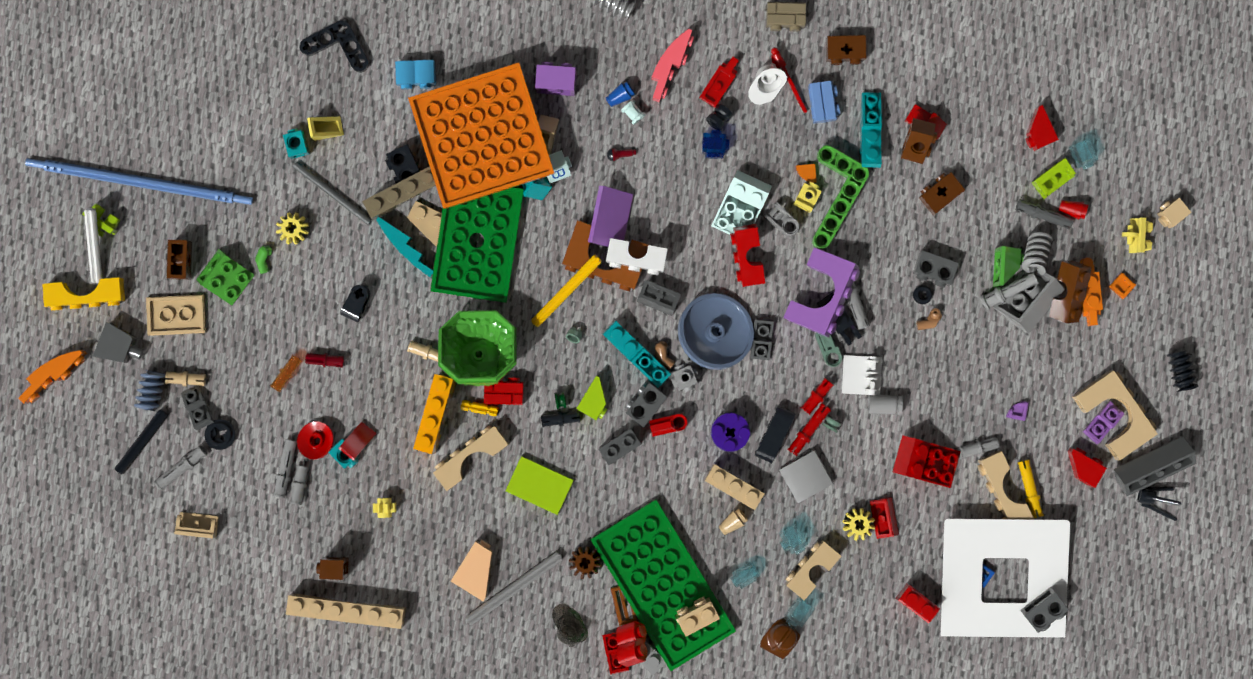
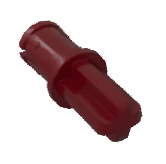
(324, 359)

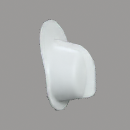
(767, 84)

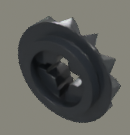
(211, 432)

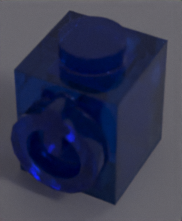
(714, 144)

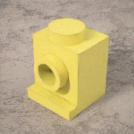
(804, 203)

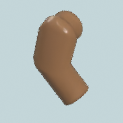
(931, 321)
(661, 355)

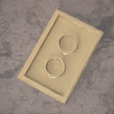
(176, 315)

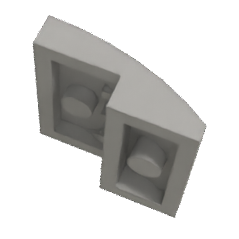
(806, 476)

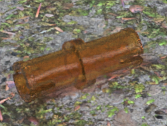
(286, 373)

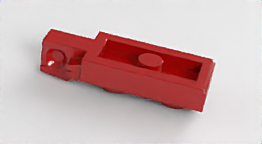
(719, 83)

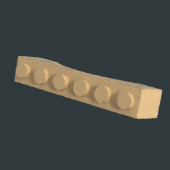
(344, 611)

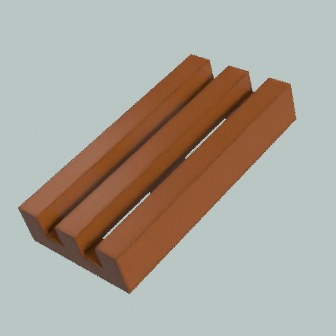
(624, 608)

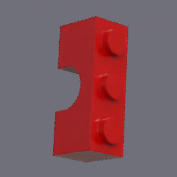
(744, 239)

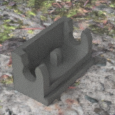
(658, 297)

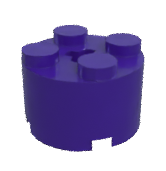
(741, 432)

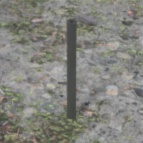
(332, 193)

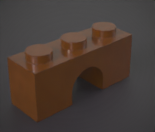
(1076, 278)

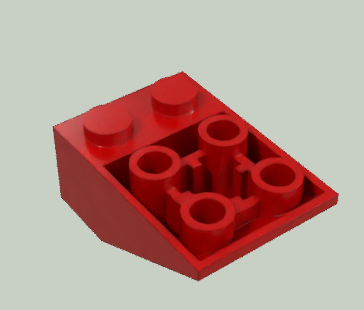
(926, 461)

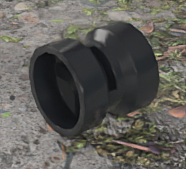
(719, 117)

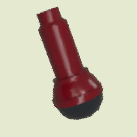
(614, 154)

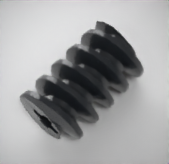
(1182, 371)

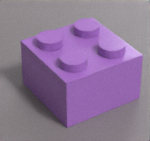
(555, 79)

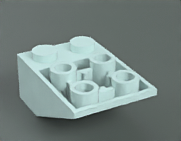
(741, 203)

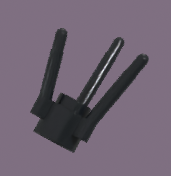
(1147, 496)

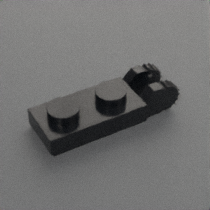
(843, 321)

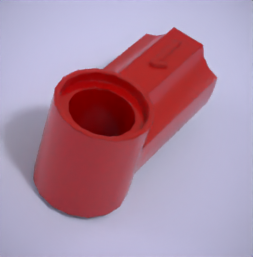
(666, 425)

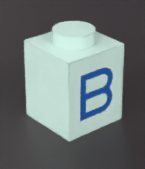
(560, 166)

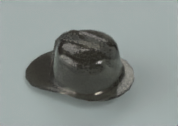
(569, 625)

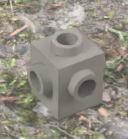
(677, 381)

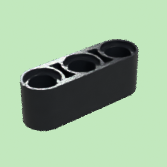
(775, 434)

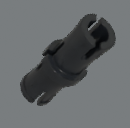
(560, 418)

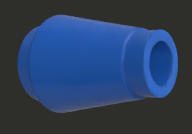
(620, 94)

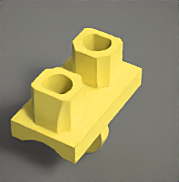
(1136, 235)

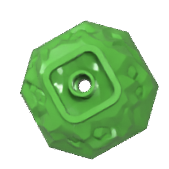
(473, 336)

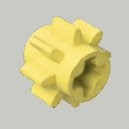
(384, 507)

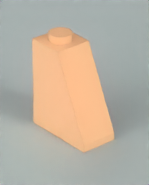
(475, 570)

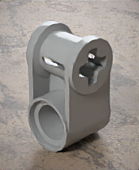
(781, 220)

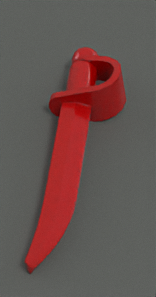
(778, 60)

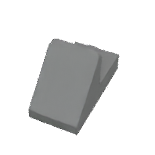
(654, 660)

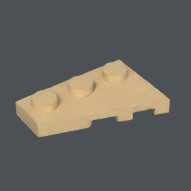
(426, 220)

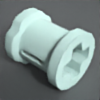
(633, 112)

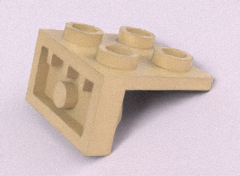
(696, 616)

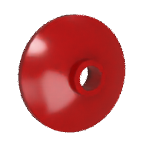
(307, 440)

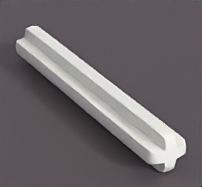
(93, 245)

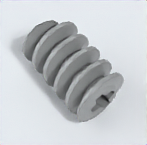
(618, 6)
(1037, 253)

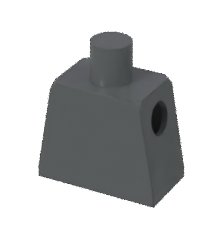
(117, 345)

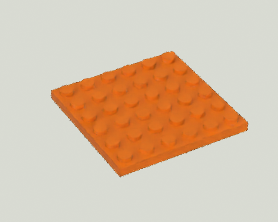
(481, 135)

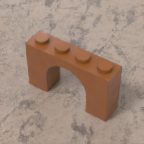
(578, 255)

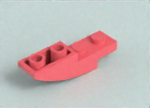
(672, 57)

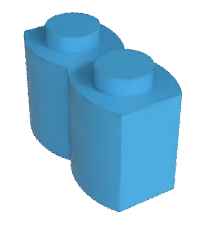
(415, 73)

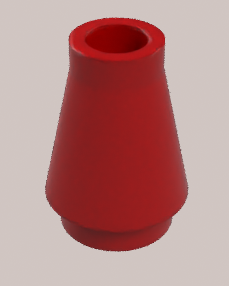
(1074, 208)

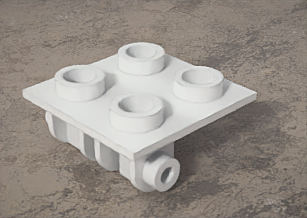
(861, 375)

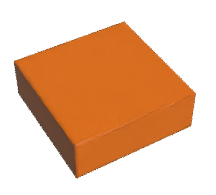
(1122, 285)

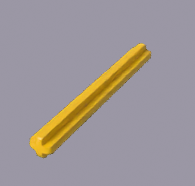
(566, 290)

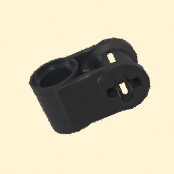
(355, 306)

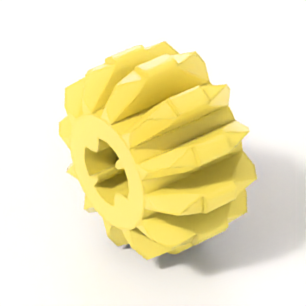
(296, 221)
(865, 523)

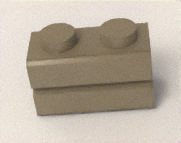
(785, 15)

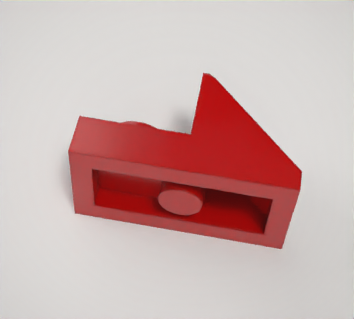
(921, 114)

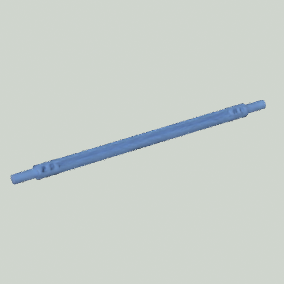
(139, 181)

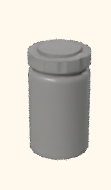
(885, 404)

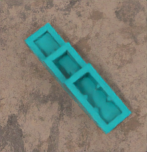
(401, 242)

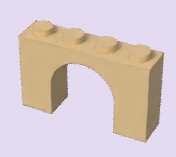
(1138, 429)

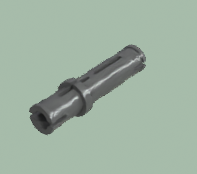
(1037, 211)

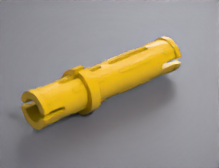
(1030, 489)

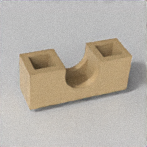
(734, 486)
(821, 555)

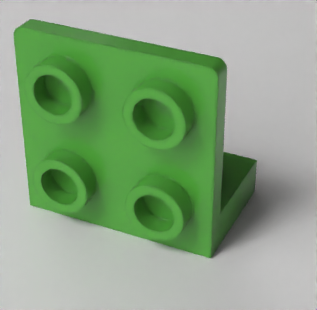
(225, 277)

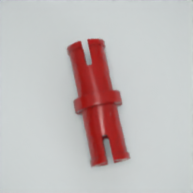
(817, 396)

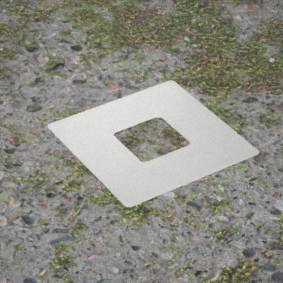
(971, 541)

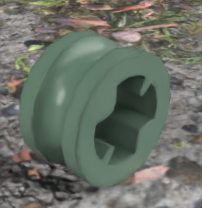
(831, 424)

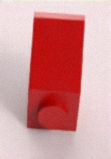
(1040, 130)

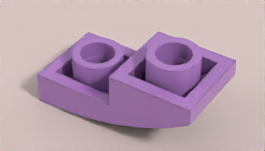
(1103, 422)

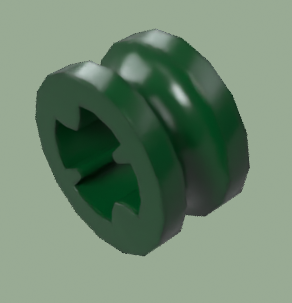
(560, 400)

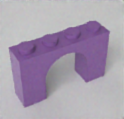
(824, 319)

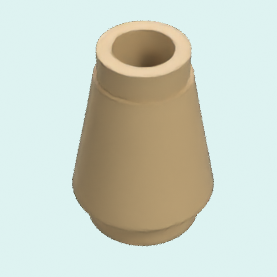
(733, 522)

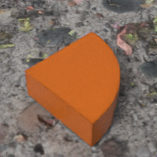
(807, 172)

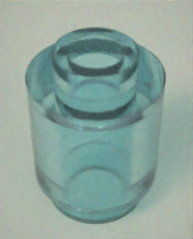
(745, 576)

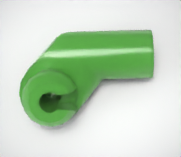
(261, 258)

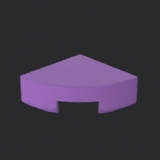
(1018, 411)

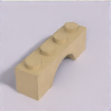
(995, 469)
(451, 472)

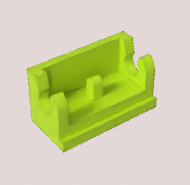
(1053, 178)

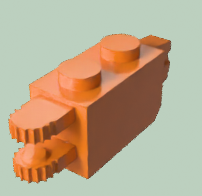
(1093, 302)

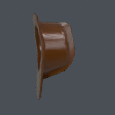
(780, 639)

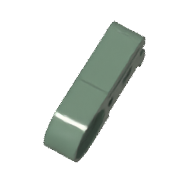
(826, 347)

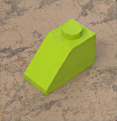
(593, 401)

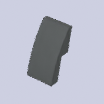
(762, 339)
(197, 407)

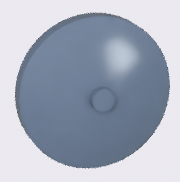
(715, 331)

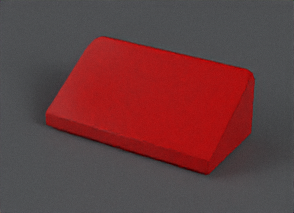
(885, 518)

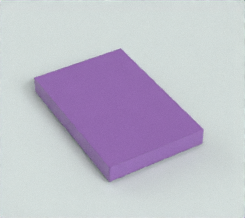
(610, 216)

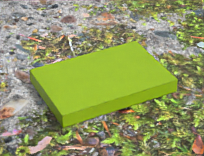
(539, 485)

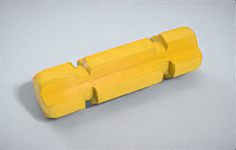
(479, 408)

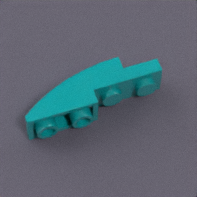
(870, 130)
(636, 354)

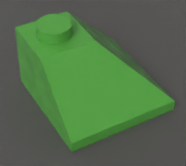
(1006, 264)

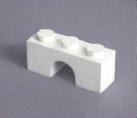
(652, 261)

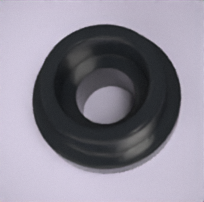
(928, 292)

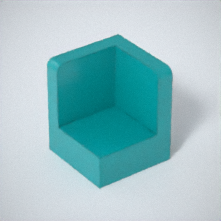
(536, 189)

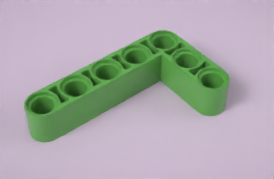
(841, 197)

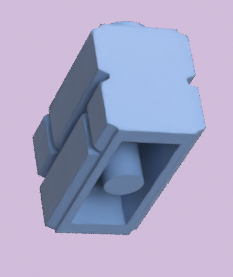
(823, 102)

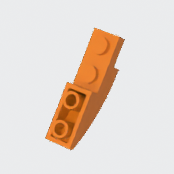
(56, 369)

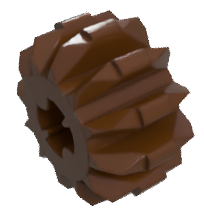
(578, 560)

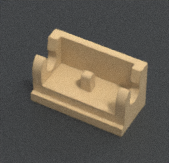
(196, 525)

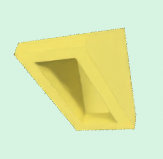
(325, 127)

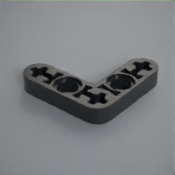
(343, 39)

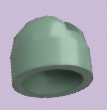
(574, 335)

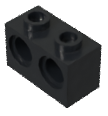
(408, 165)

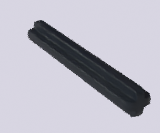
(141, 441)

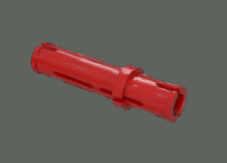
(804, 436)

